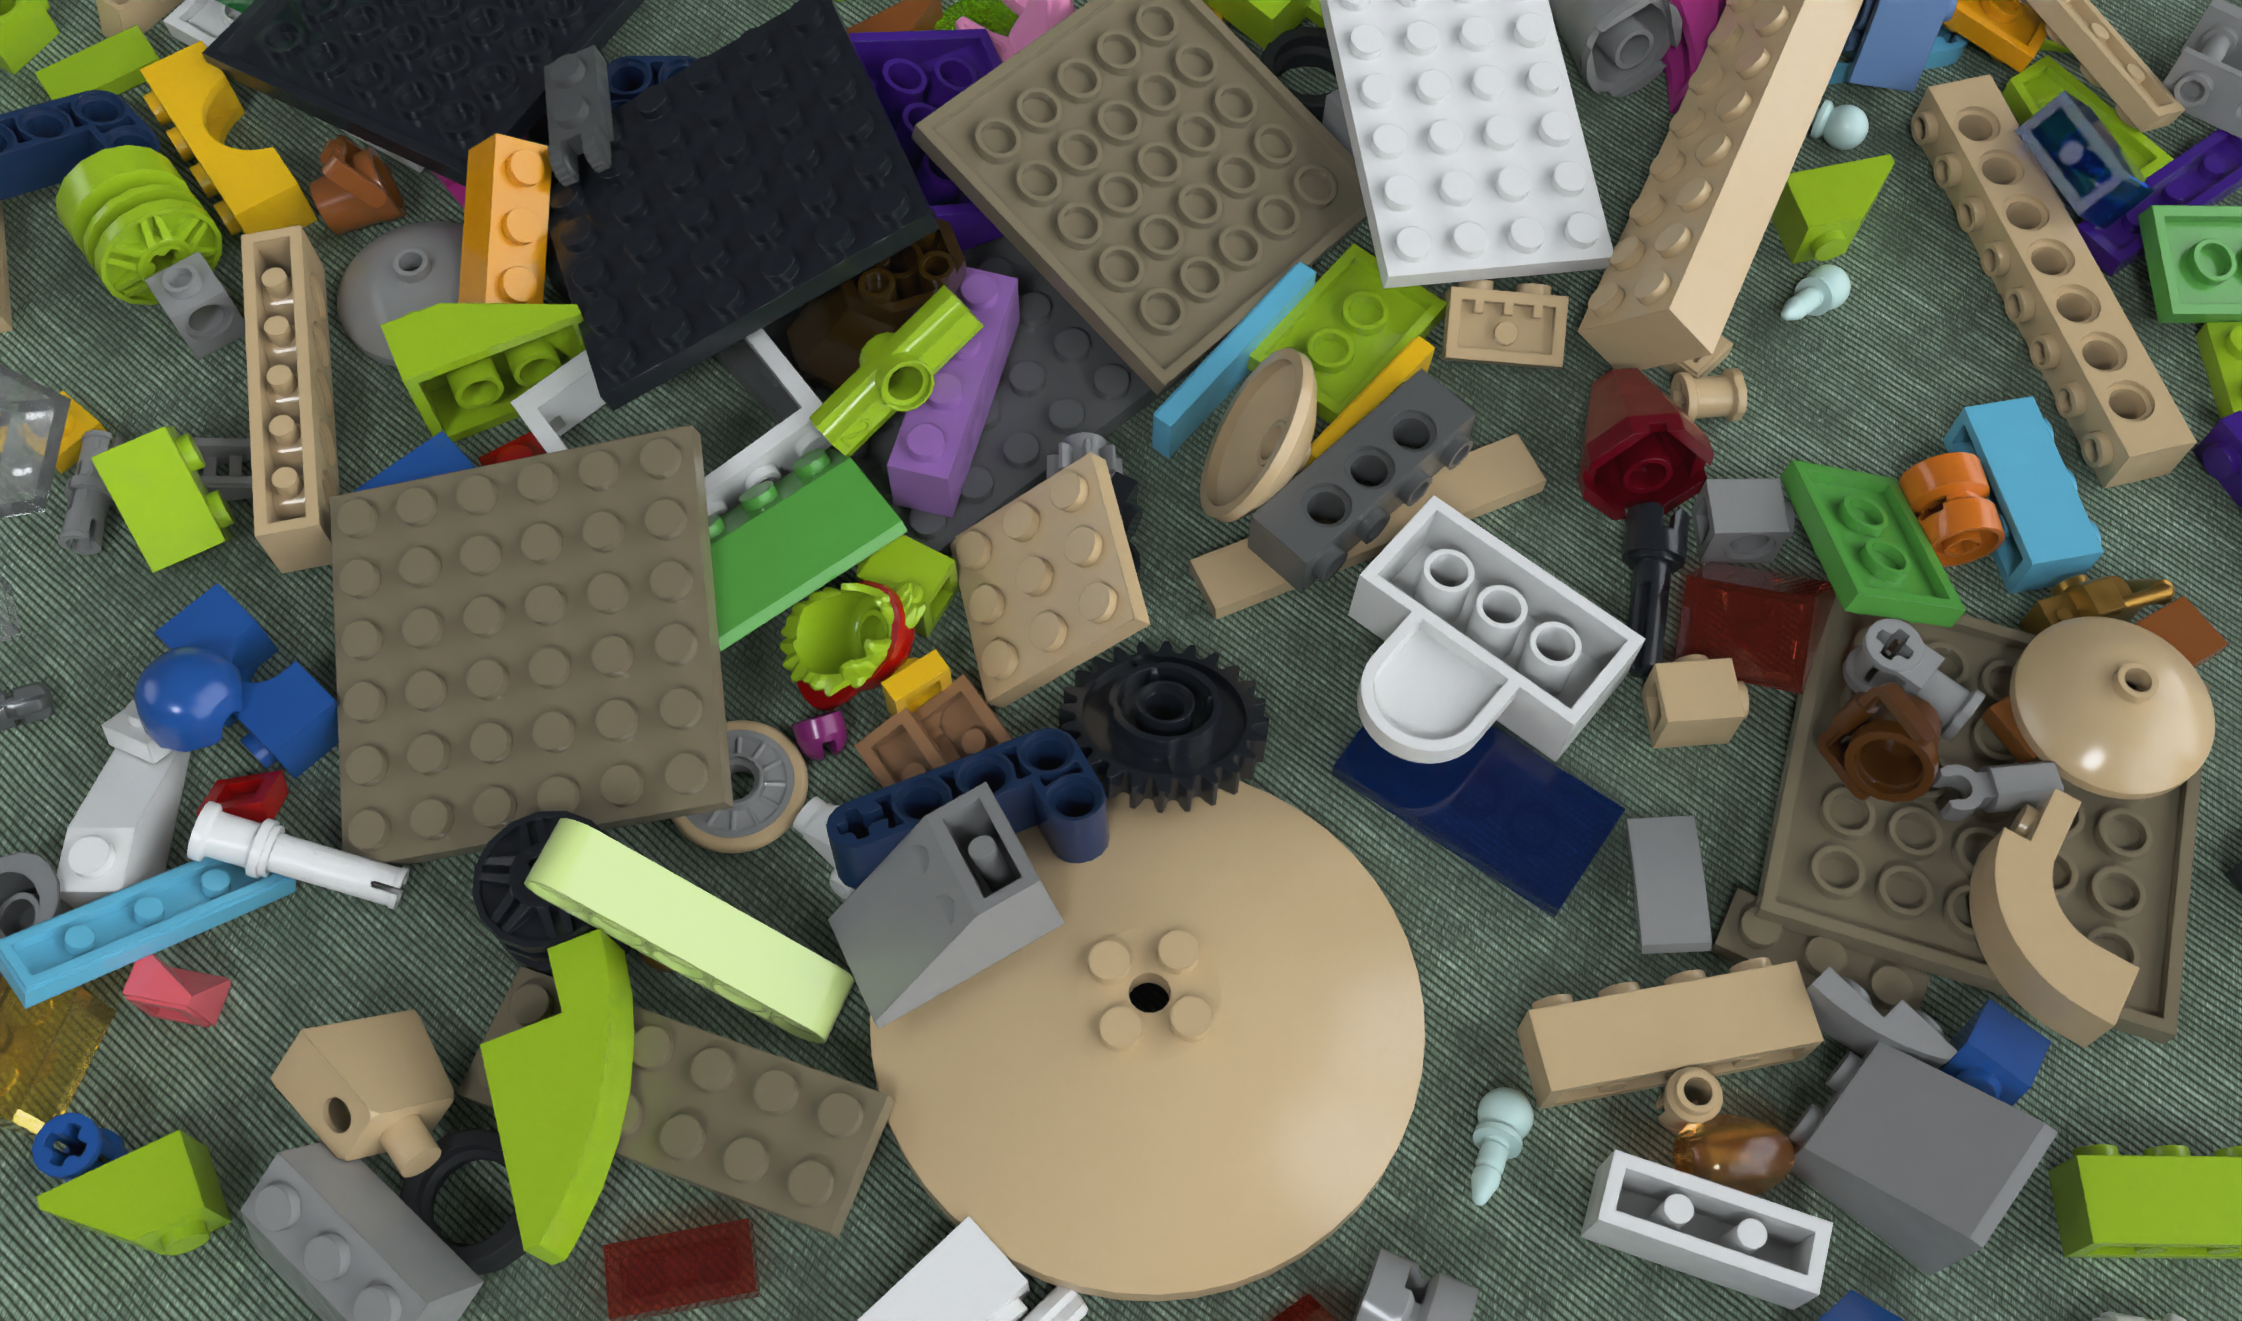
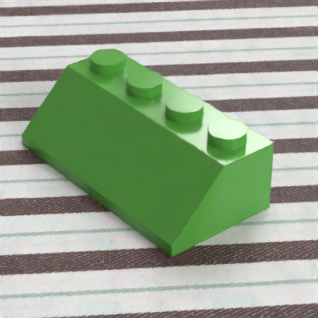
(794, 539)

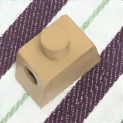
(369, 1088)

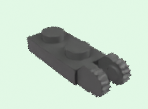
(578, 113)

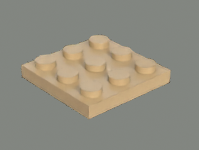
(1048, 581)

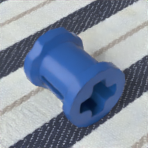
(76, 1133)

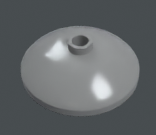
(396, 276)

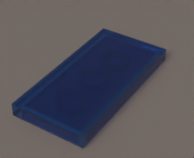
(1493, 809)

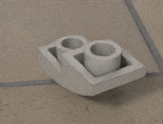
(1668, 885)
(1848, 1017)

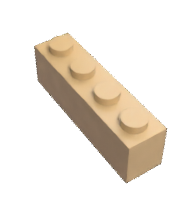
(1642, 1036)

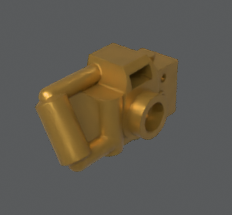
(2097, 597)

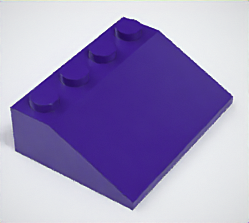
(913, 79)

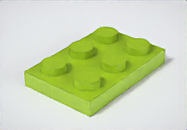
(1351, 328)

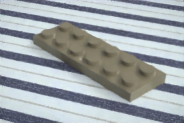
(725, 1113)

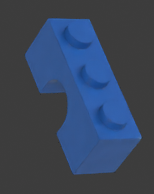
(286, 716)

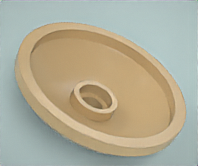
(1261, 437)
(2098, 730)

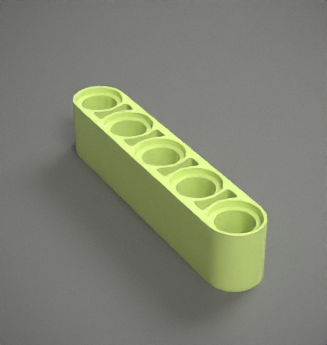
(689, 930)

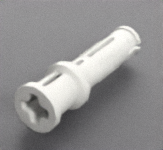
(268, 849)

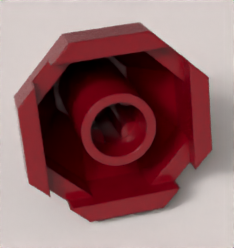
(1638, 446)

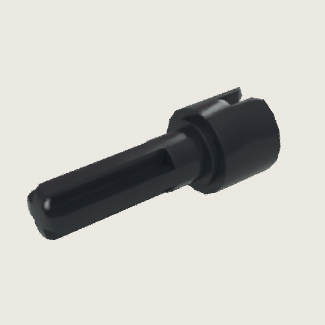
(1652, 555)

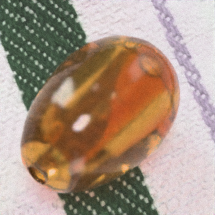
(1734, 1153)

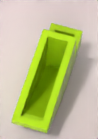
(565, 1094)

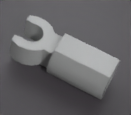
(1997, 787)

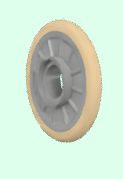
(771, 804)

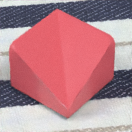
(176, 992)

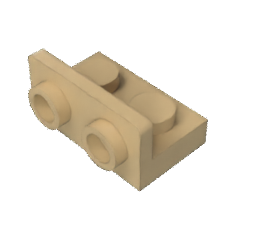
(1505, 326)

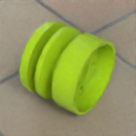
(134, 219)

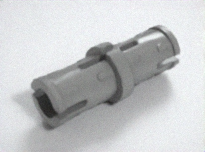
(87, 497)

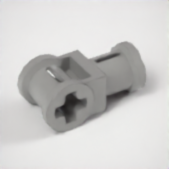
(1913, 669)

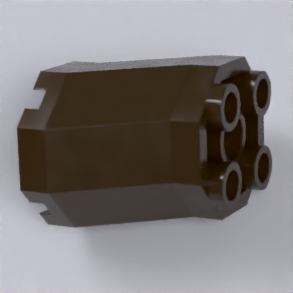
(839, 323)

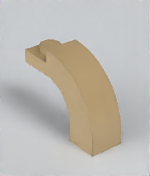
(2029, 939)

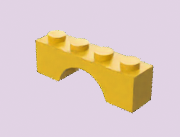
(200, 103)

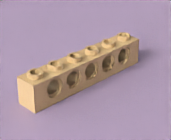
(289, 397)

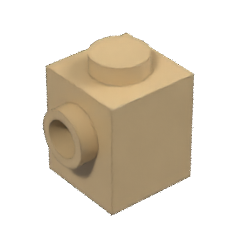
(1694, 702)

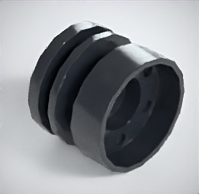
(508, 908)

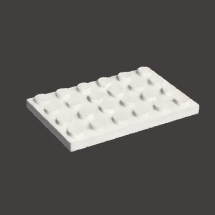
(1465, 140)

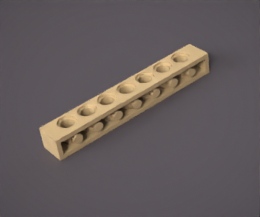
(2050, 284)

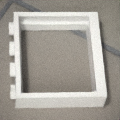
(573, 395)

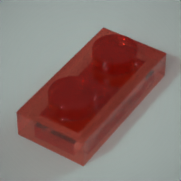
(681, 1270)

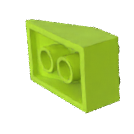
(478, 357)

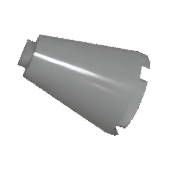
(1618, 41)

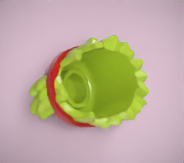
(850, 639)

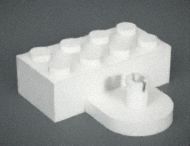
(1478, 641)

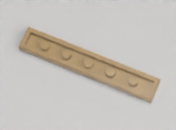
(1481, 483)

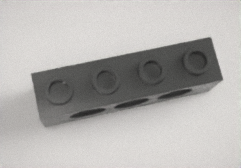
(1415, 415)

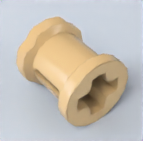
(1711, 395)

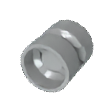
(1401, 1294)

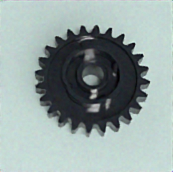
(1166, 725)

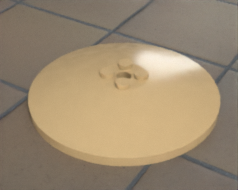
(1185, 1137)

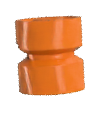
(1953, 507)

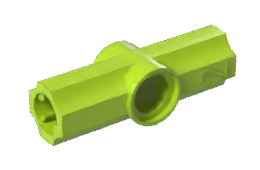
(874, 393)

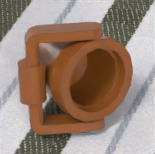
(355, 187)

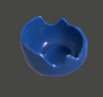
(188, 697)

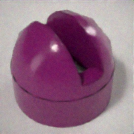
(820, 729)

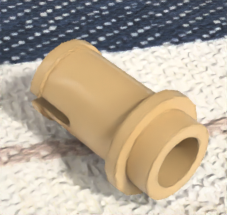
(1682, 1092)

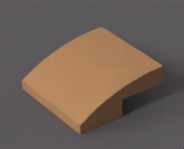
(937, 733)

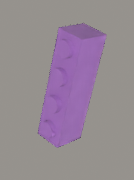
(943, 433)

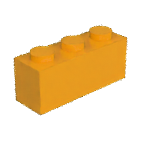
(505, 222)

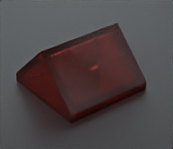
(1756, 618)

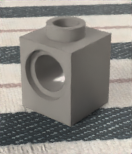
(197, 305)
(1741, 520)

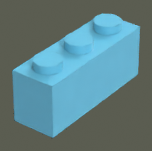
(2033, 493)

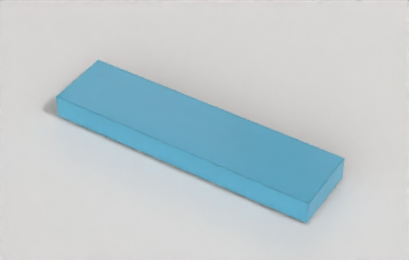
(1226, 363)
(131, 926)

